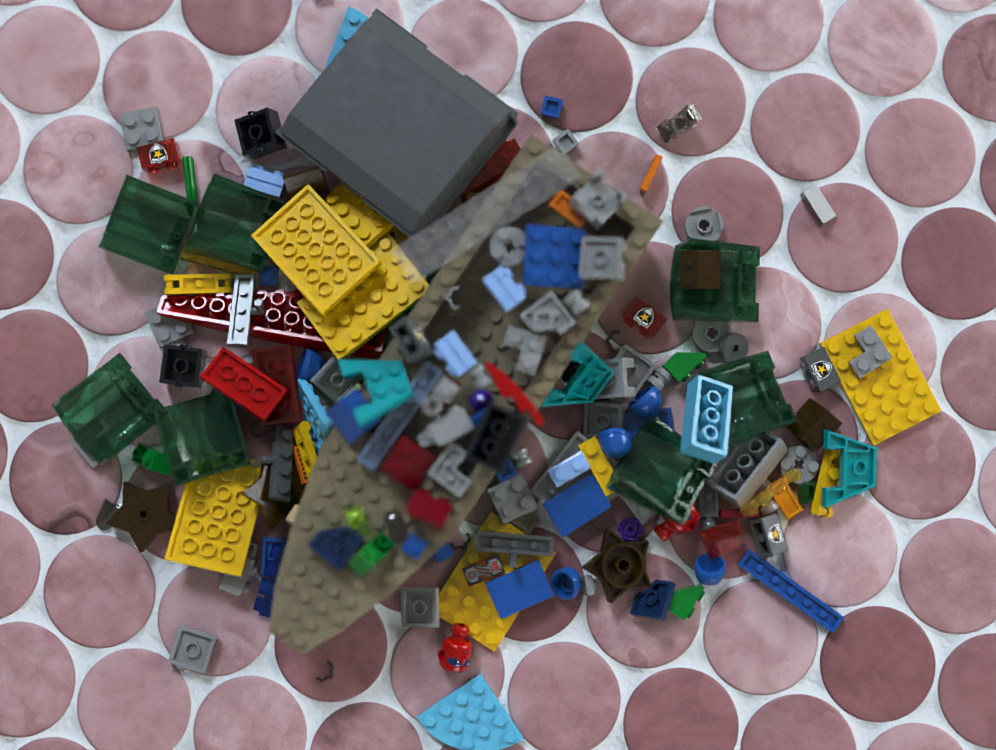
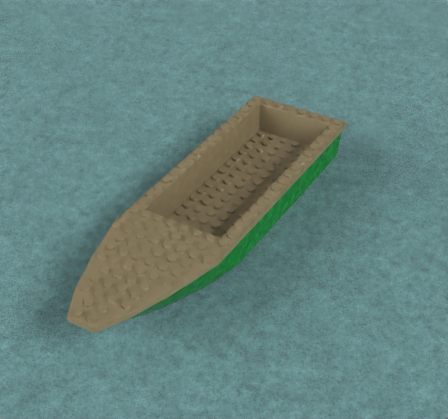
(310, 594)

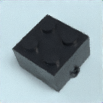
(258, 133)
(182, 366)

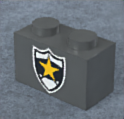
(411, 340)
(820, 370)
(768, 535)

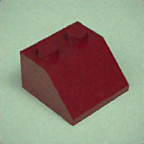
(408, 463)
(429, 508)

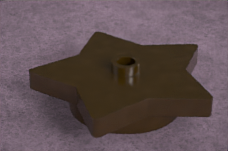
(274, 510)
(130, 518)
(632, 565)

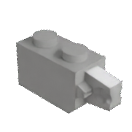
(447, 428)
(241, 585)

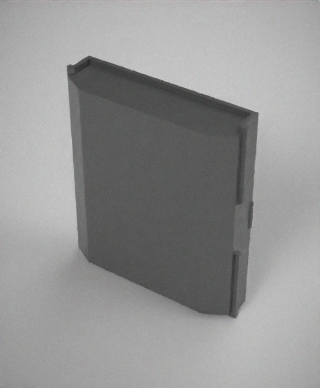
(398, 125)

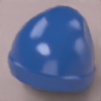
(309, 364)
(647, 402)
(615, 442)
(709, 570)
(566, 583)

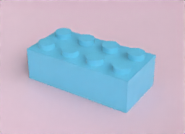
(706, 419)

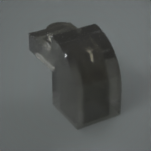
(679, 124)

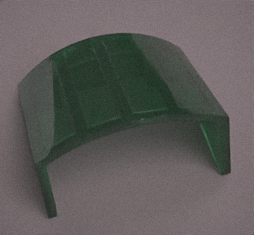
(227, 221)
(149, 225)
(738, 285)
(756, 397)
(107, 410)
(201, 437)
(660, 475)

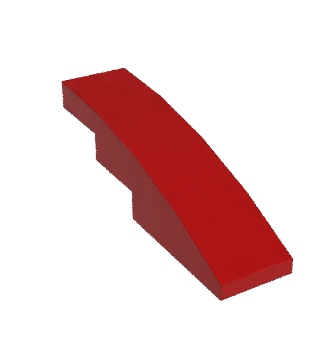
(509, 388)

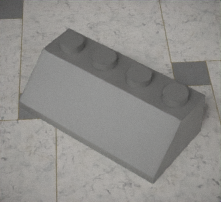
(747, 468)

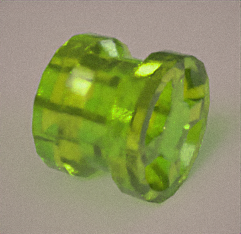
(356, 516)

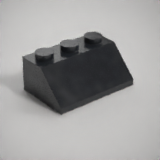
(495, 437)

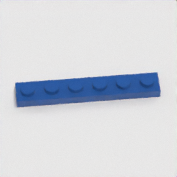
(790, 590)

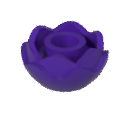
(480, 399)
(636, 529)

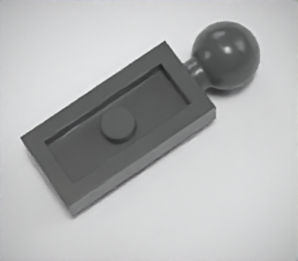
(708, 505)

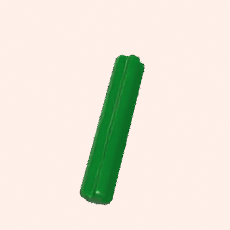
(189, 178)

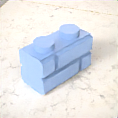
(265, 181)
(504, 289)
(455, 354)
(568, 469)

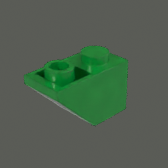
(682, 363)
(150, 459)
(371, 554)
(684, 600)

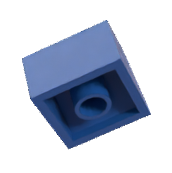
(344, 418)

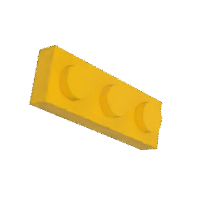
(598, 462)

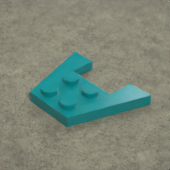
(586, 381)
(385, 383)
(856, 468)

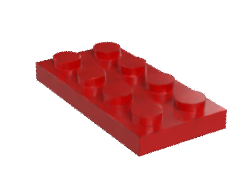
(243, 384)

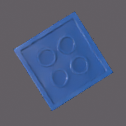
(552, 257)

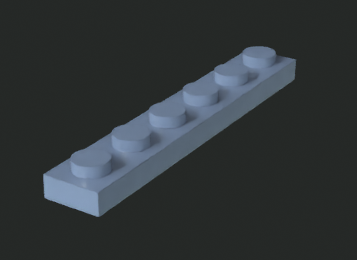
(399, 417)

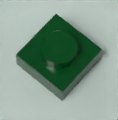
(806, 492)

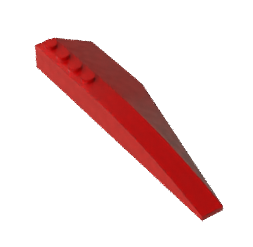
(281, 322)

